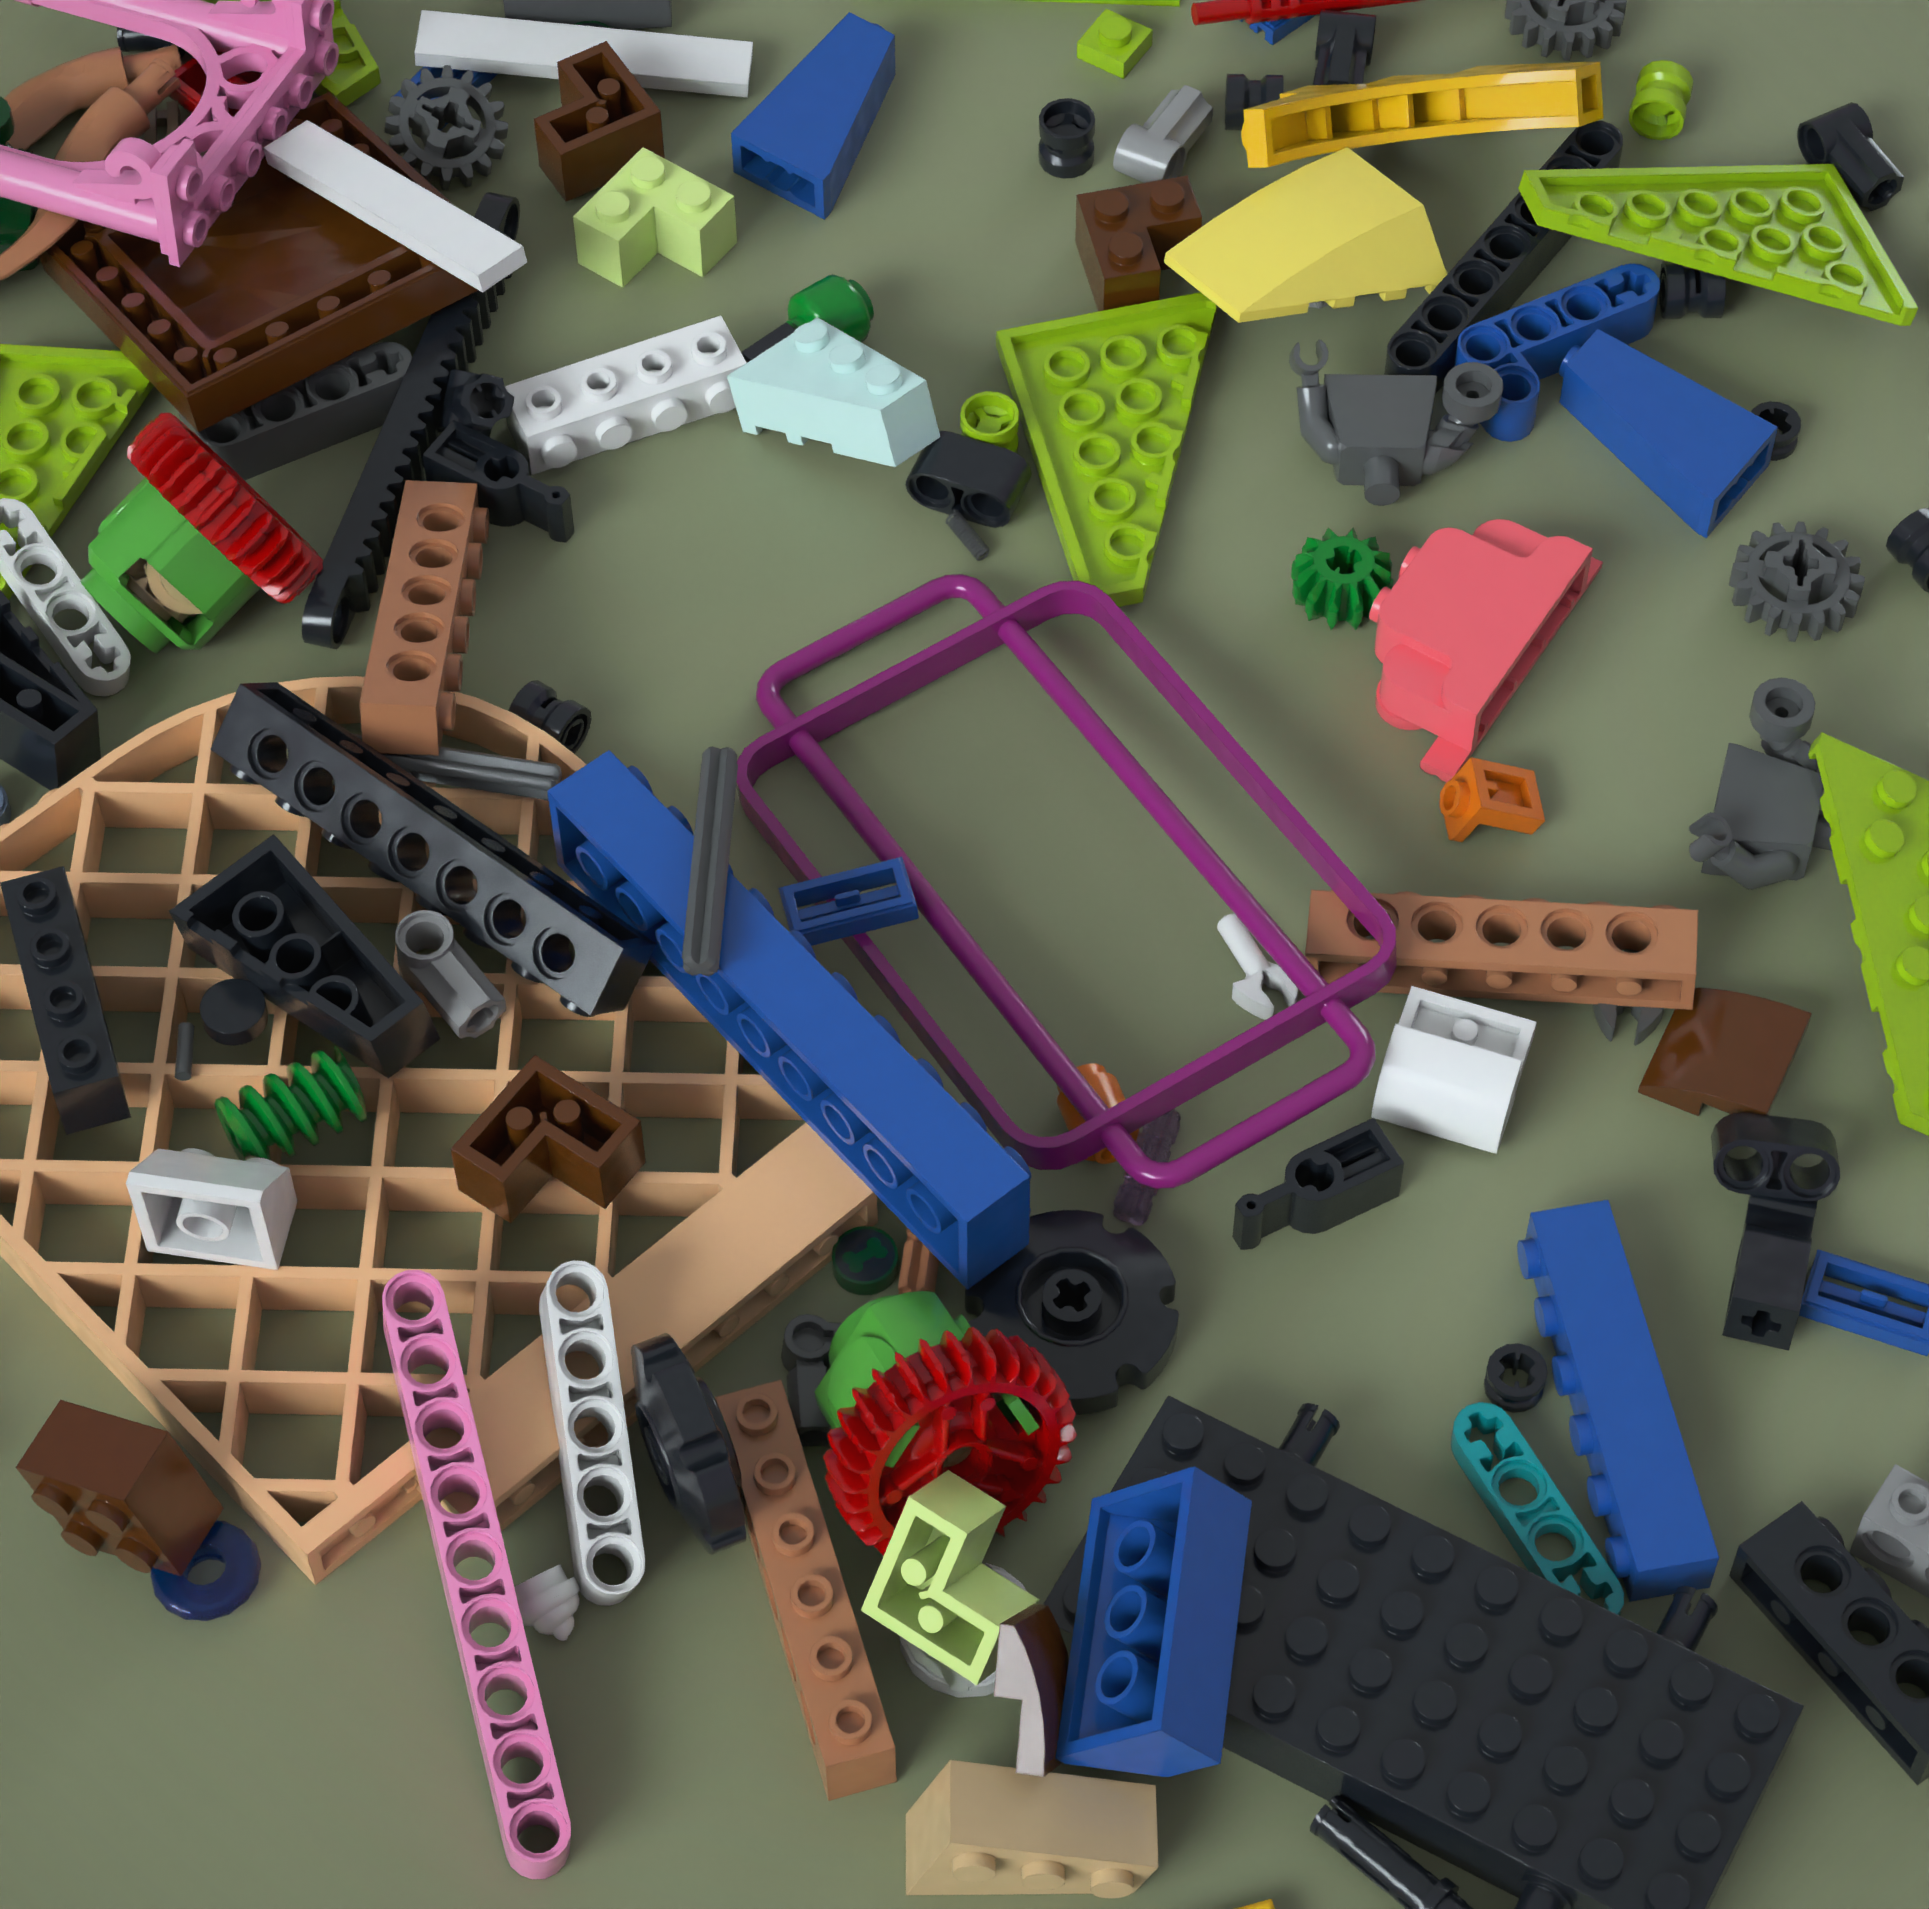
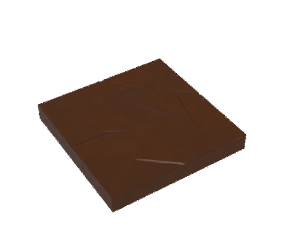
(265, 296)

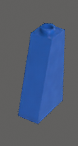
(818, 117)
(1667, 428)

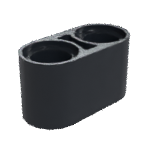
(969, 477)
(1777, 1145)

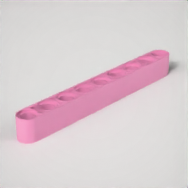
(482, 1600)

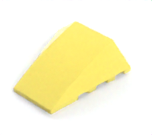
(1312, 238)

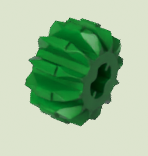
(1340, 577)

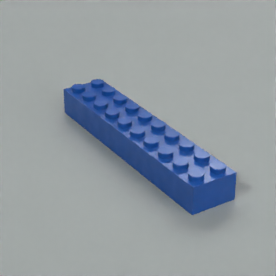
(800, 1027)

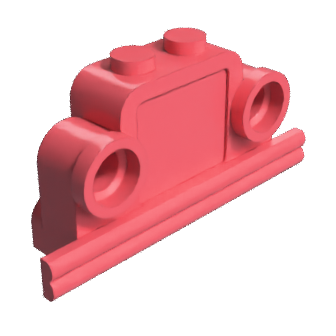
(1470, 629)

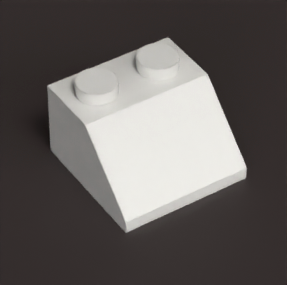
(213, 1206)

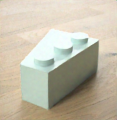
(836, 393)

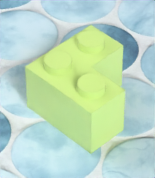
(650, 211)
(935, 1581)

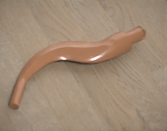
(75, 86)
(105, 123)

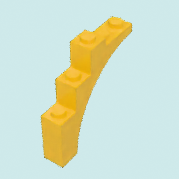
(1420, 107)

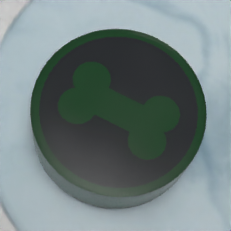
(865, 1260)

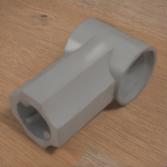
(1162, 143)
(447, 976)

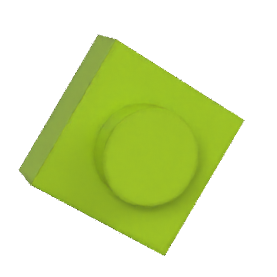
(1114, 43)

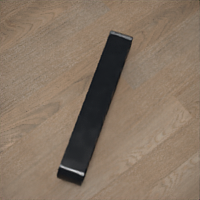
(1495, 267)

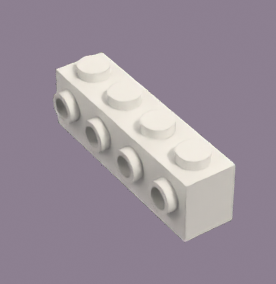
(624, 395)

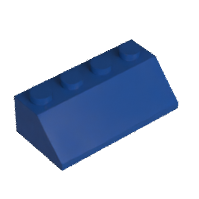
(1155, 1627)

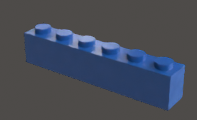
(1617, 1401)

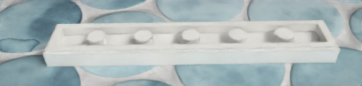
(537, 46)
(396, 206)

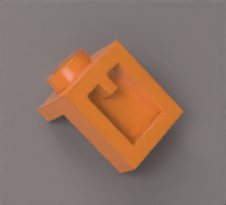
(1491, 796)

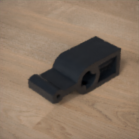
(502, 481)
(1324, 1186)
(1770, 1271)

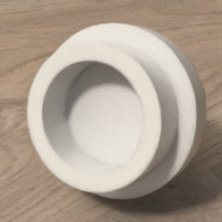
(544, 1611)

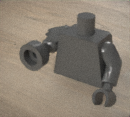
(1381, 424)
(1769, 801)

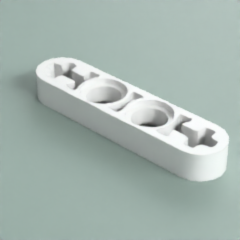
(60, 594)

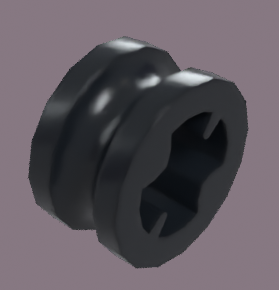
(1787, 421)
(1516, 1357)

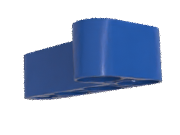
(1536, 337)

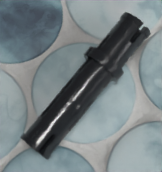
(1383, 1859)

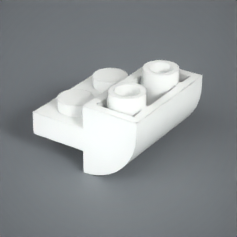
(1453, 1069)

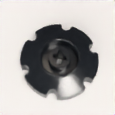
(1084, 1304)
(688, 1443)

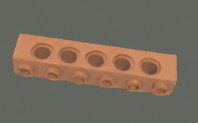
(424, 618)
(1532, 963)
(808, 1595)

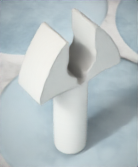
(1258, 970)

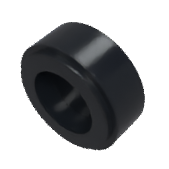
(234, 1012)

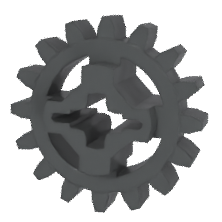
(1566, 24)
(462, 139)
(1796, 581)

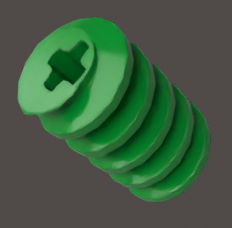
(292, 1107)

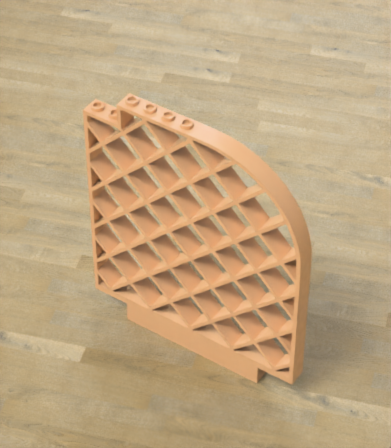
(701, 1283)

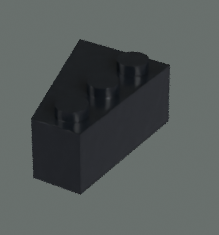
(44, 716)

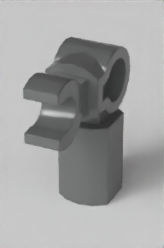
(807, 1361)

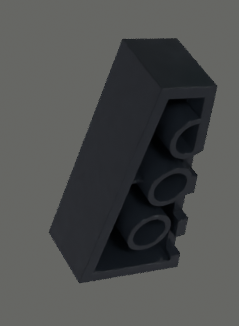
(290, 939)

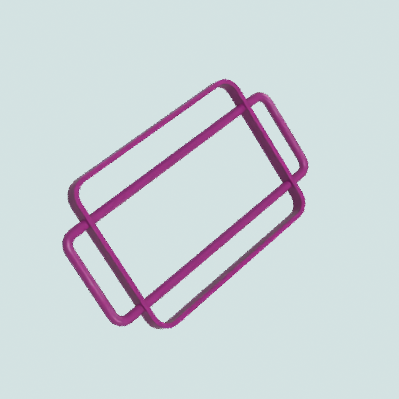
(1103, 1125)

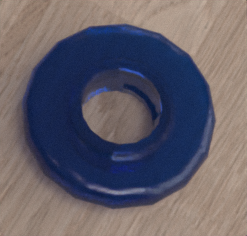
(217, 1599)

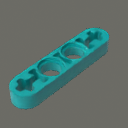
(1544, 1515)

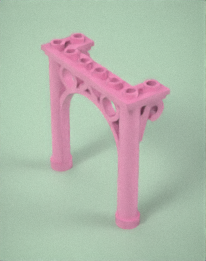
(168, 187)

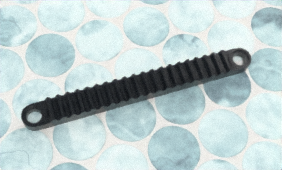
(397, 454)

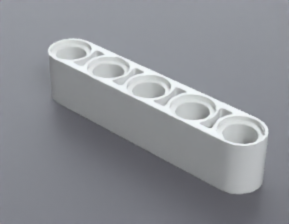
(585, 1465)

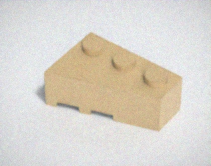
(1029, 1834)

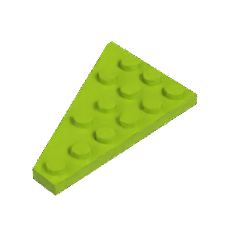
(1750, 223)
(1106, 426)
(1883, 856)

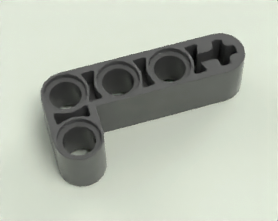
(312, 413)

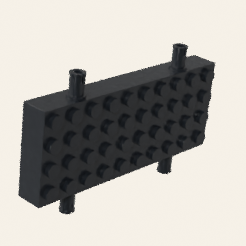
(1468, 1691)

